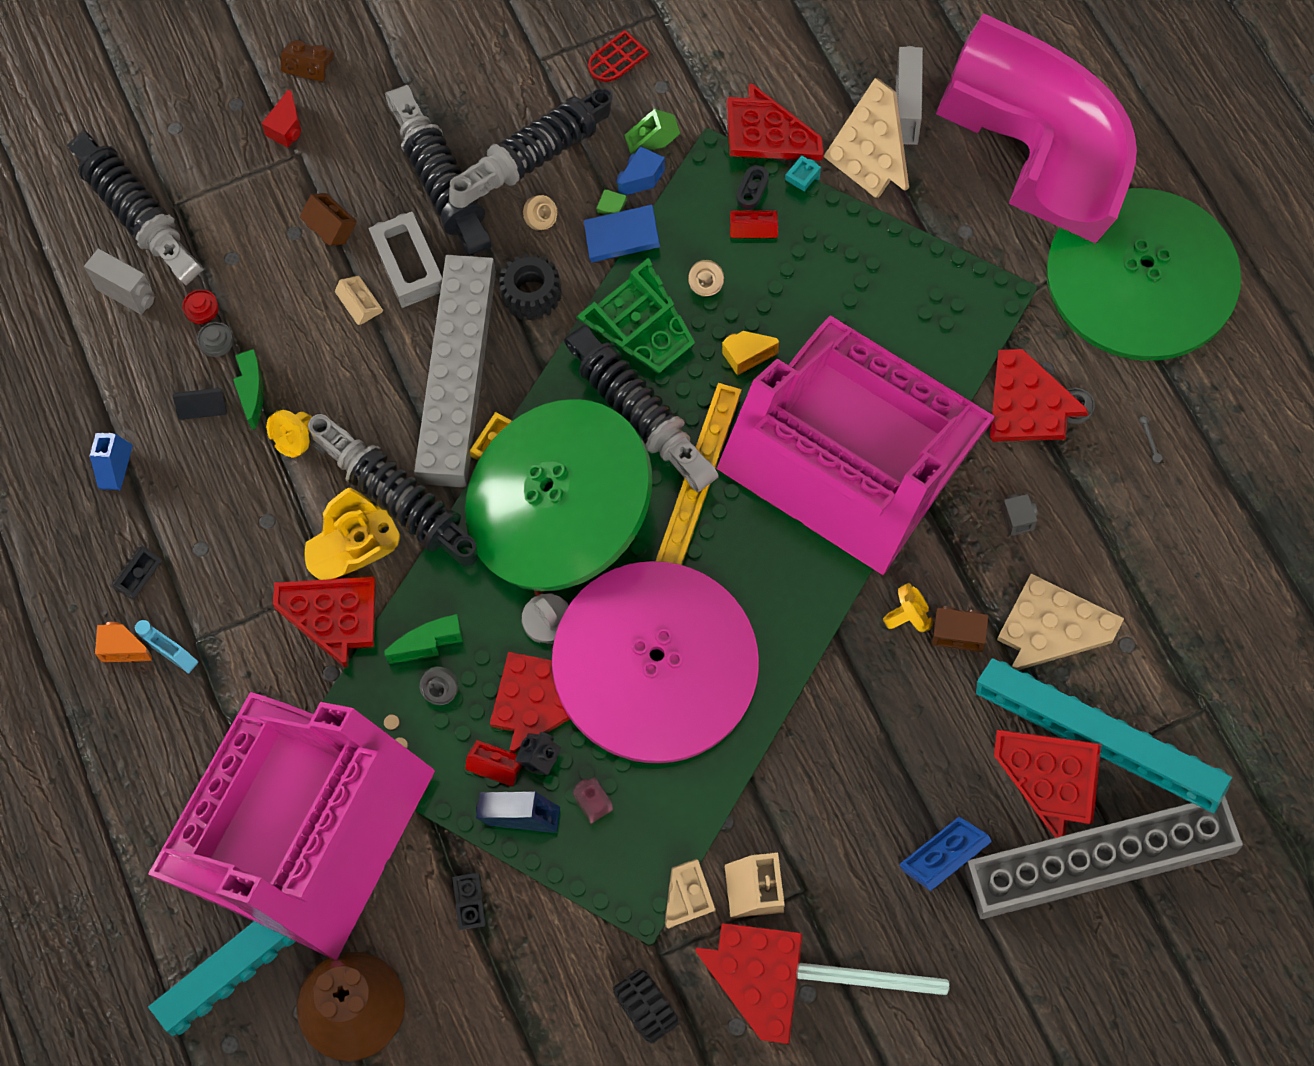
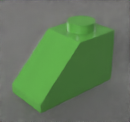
(653, 131)

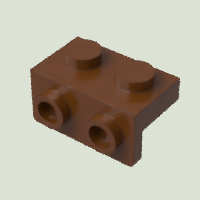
(306, 60)

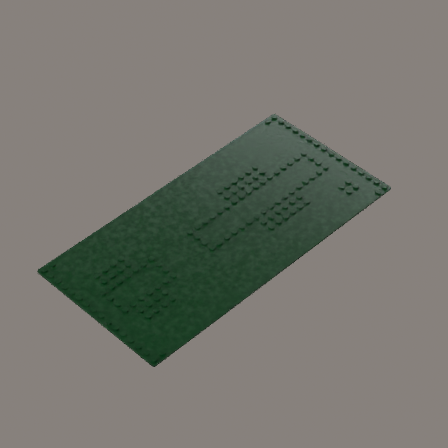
(796, 587)

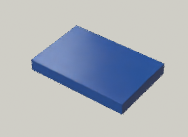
(621, 233)
(945, 853)

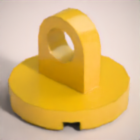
(289, 432)
(913, 609)

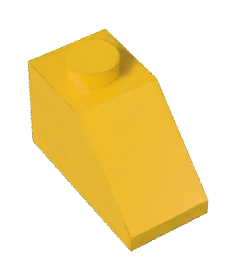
(748, 350)

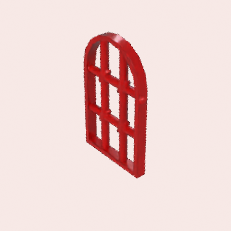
(626, 56)

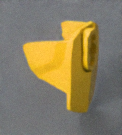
(345, 523)

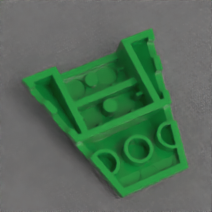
(641, 320)

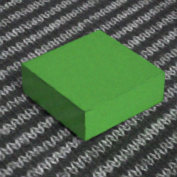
(611, 202)

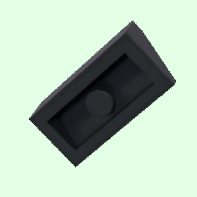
(200, 403)
(136, 572)

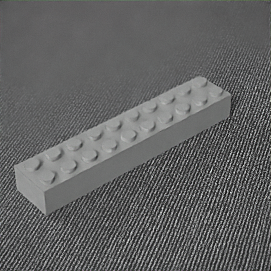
(455, 371)
(1100, 857)

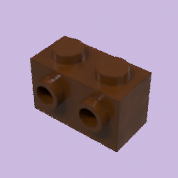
(328, 219)
(960, 629)

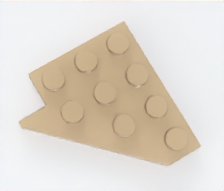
(872, 142)
(1055, 624)

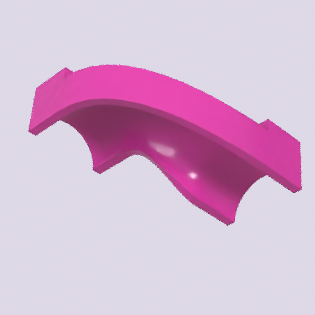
(1064, 114)

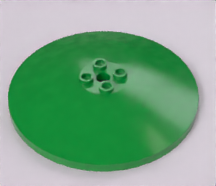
(1142, 309)
(583, 520)

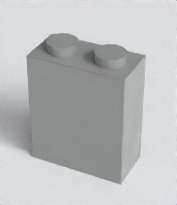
(120, 281)

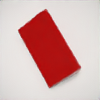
(753, 224)
(493, 763)

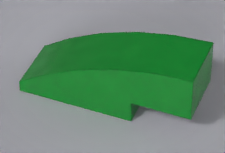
(250, 386)
(424, 640)

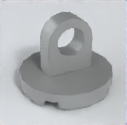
(542, 617)

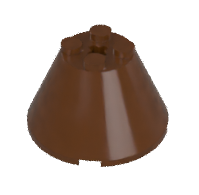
(350, 1006)

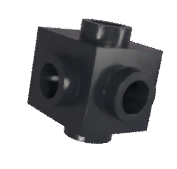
(538, 753)

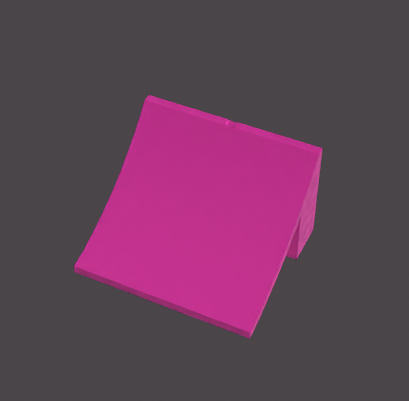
(851, 441)
(295, 819)

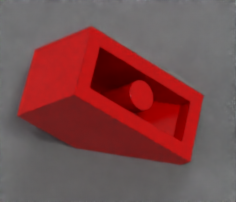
(283, 121)

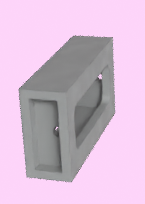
(909, 92)
(406, 292)

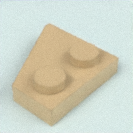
(687, 894)

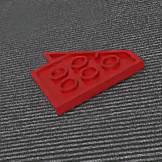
(768, 130)
(1029, 401)
(330, 612)
(527, 699)
(1052, 775)
(758, 975)

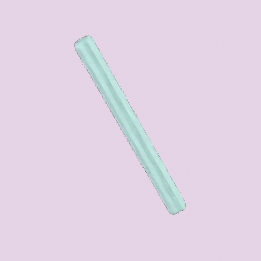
(873, 979)

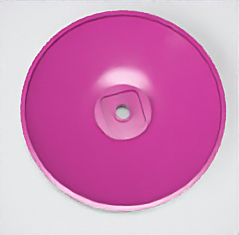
(645, 705)

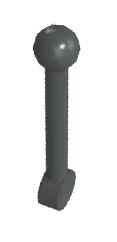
(1156, 458)

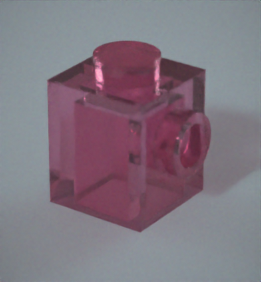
(592, 799)

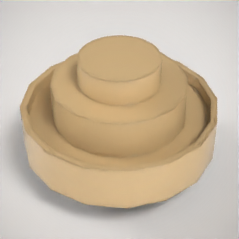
(540, 212)
(706, 278)

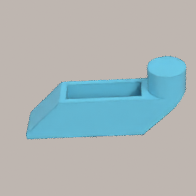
(165, 646)

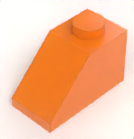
(118, 644)

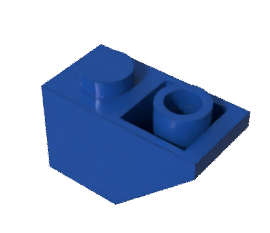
(642, 172)
(110, 460)

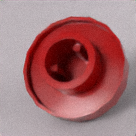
(200, 306)

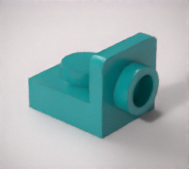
(803, 173)

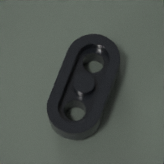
(752, 189)

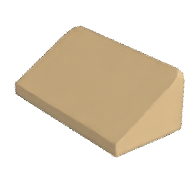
(358, 299)

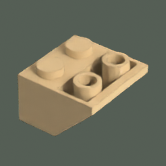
(754, 886)

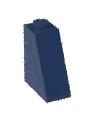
(518, 811)

